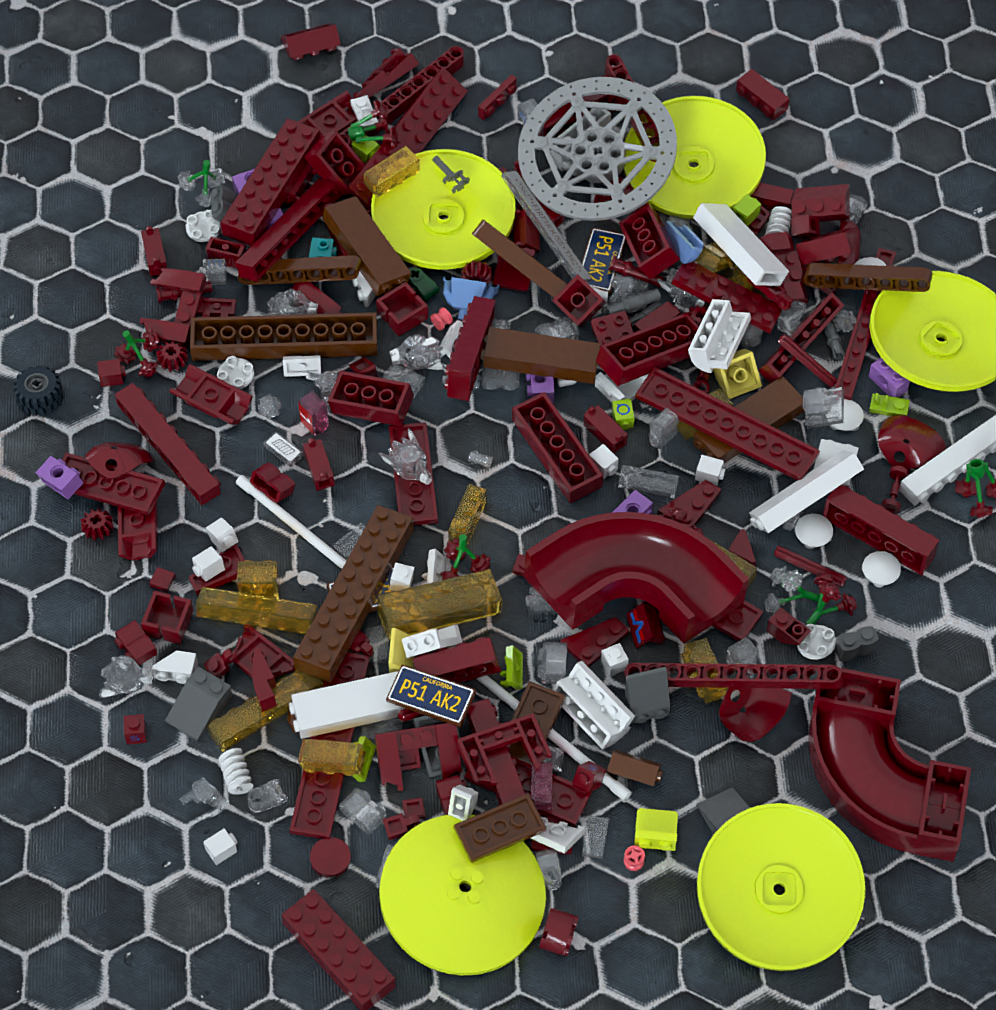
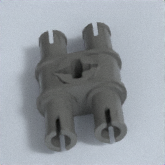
(632, 302)

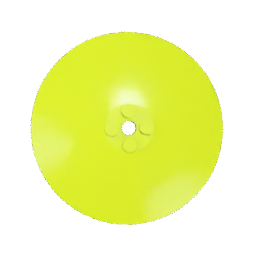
(721, 143)
(412, 211)
(955, 309)
(789, 849)
(452, 927)

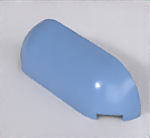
(685, 242)

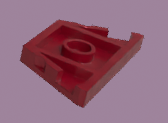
(276, 659)

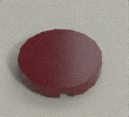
(330, 857)

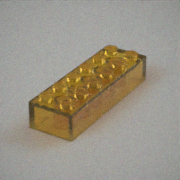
(440, 603)

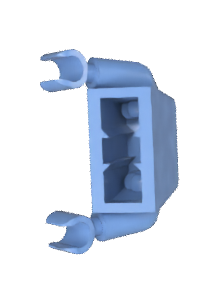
(461, 292)

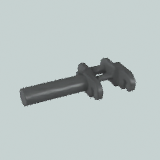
(451, 176)

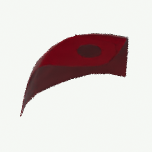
(923, 441)
(126, 455)
(762, 713)

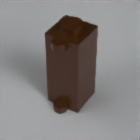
(635, 768)

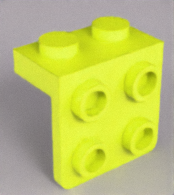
(656, 829)

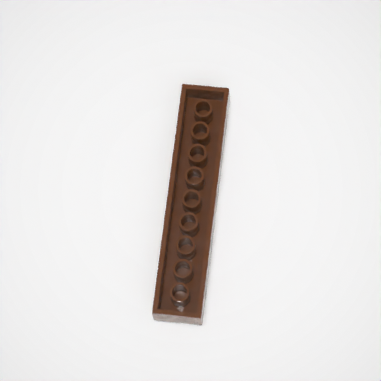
(284, 336)
(353, 594)

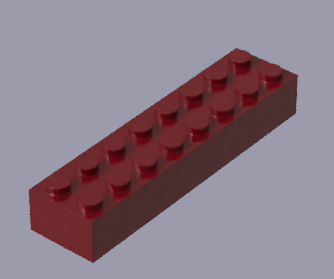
(269, 183)

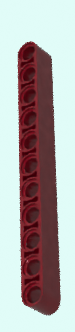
(404, 97)
(744, 671)

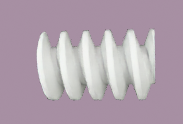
(779, 220)
(235, 771)

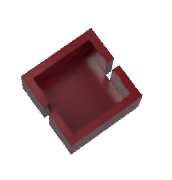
(402, 309)
(165, 620)

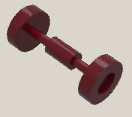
(897, 473)

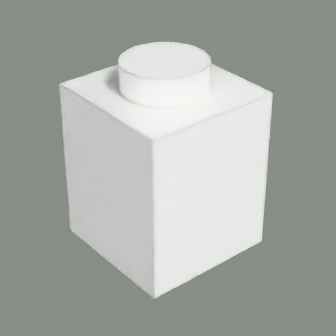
(605, 460)
(710, 470)
(222, 534)
(207, 564)
(401, 577)
(614, 659)
(221, 846)

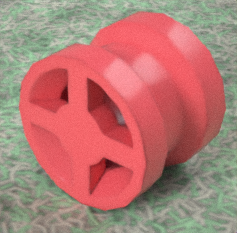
(441, 319)
(635, 853)

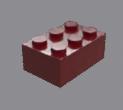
(335, 160)

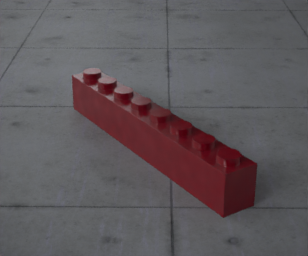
(287, 230)
(168, 444)

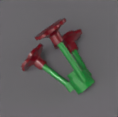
(357, 132)
(966, 487)

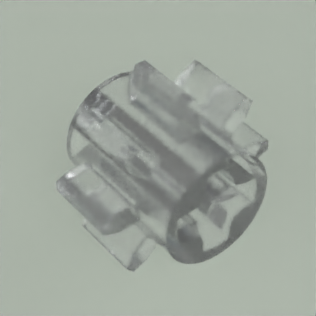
(844, 321)
(269, 406)

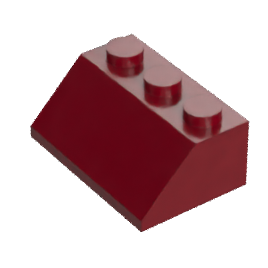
(311, 41)
(823, 202)
(828, 246)

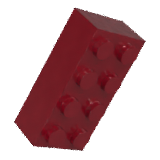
(649, 241)
(370, 398)
(461, 662)

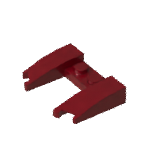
(192, 286)
(521, 729)
(390, 744)

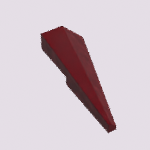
(386, 73)

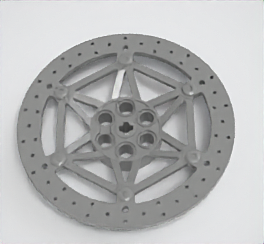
(597, 153)

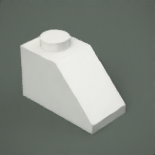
(462, 802)

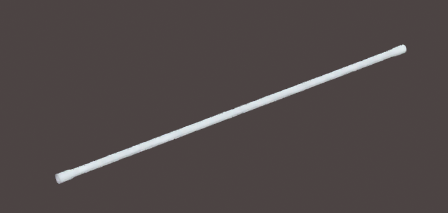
(243, 482)

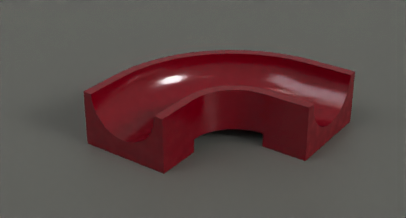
(639, 559)
(874, 780)

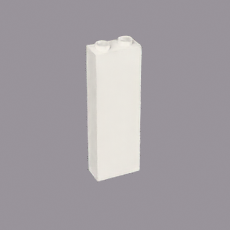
(741, 244)
(805, 491)
(343, 706)

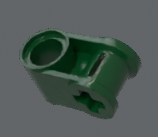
(422, 284)

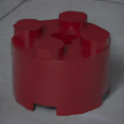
(558, 932)

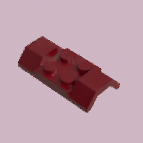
(332, 115)
(783, 249)
(213, 396)
(137, 534)

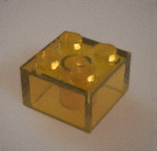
(259, 578)

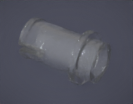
(480, 459)
(791, 523)

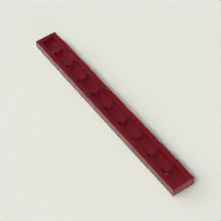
(860, 335)

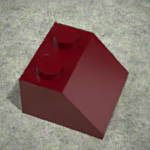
(579, 301)

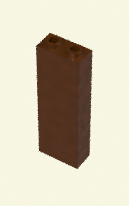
(364, 239)
(540, 355)
(773, 405)

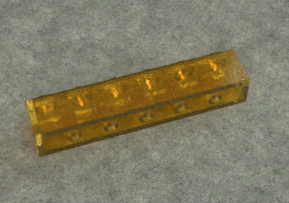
(255, 610)
(249, 718)

